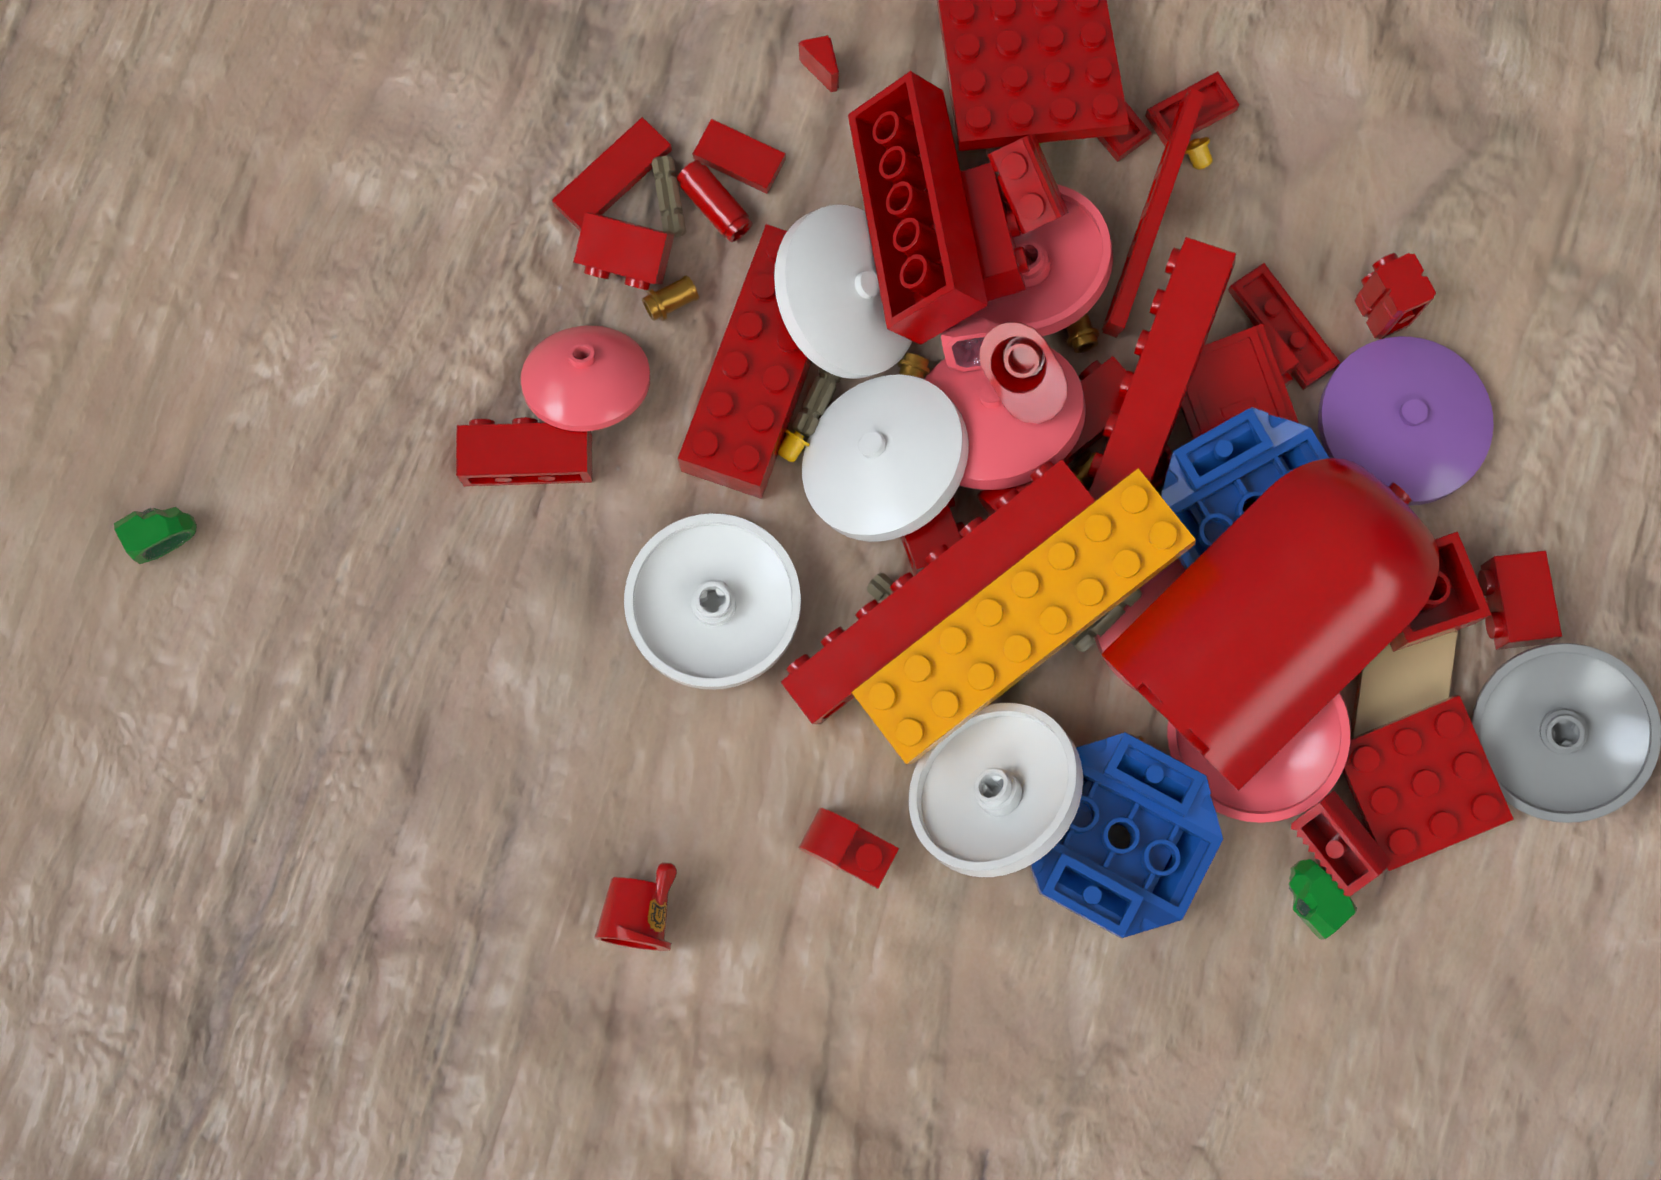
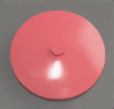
(1067, 266)
(1001, 446)
(1291, 780)

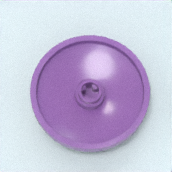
(1408, 416)

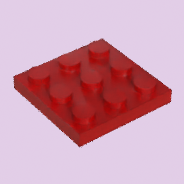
(1424, 782)

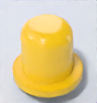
(1199, 153)
(792, 446)

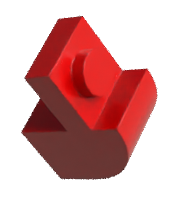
(848, 847)

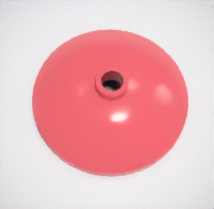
(585, 378)

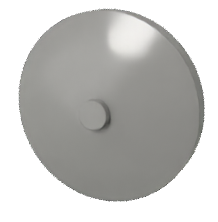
(1568, 731)

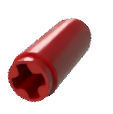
(714, 201)

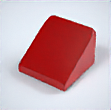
(819, 58)

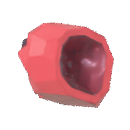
(963, 343)

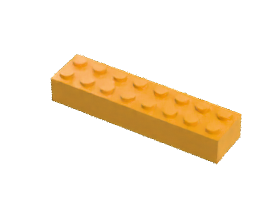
(1024, 617)

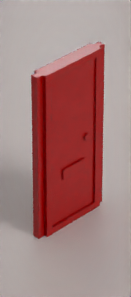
(1232, 378)

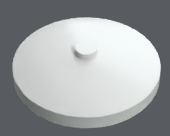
(833, 294)
(885, 458)
(712, 601)
(997, 791)

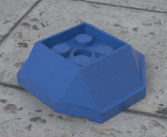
(1232, 467)
(1169, 847)

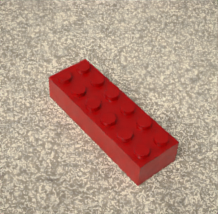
(916, 209)
(748, 387)

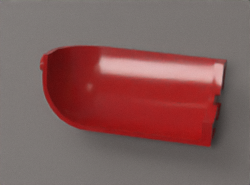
(1281, 613)

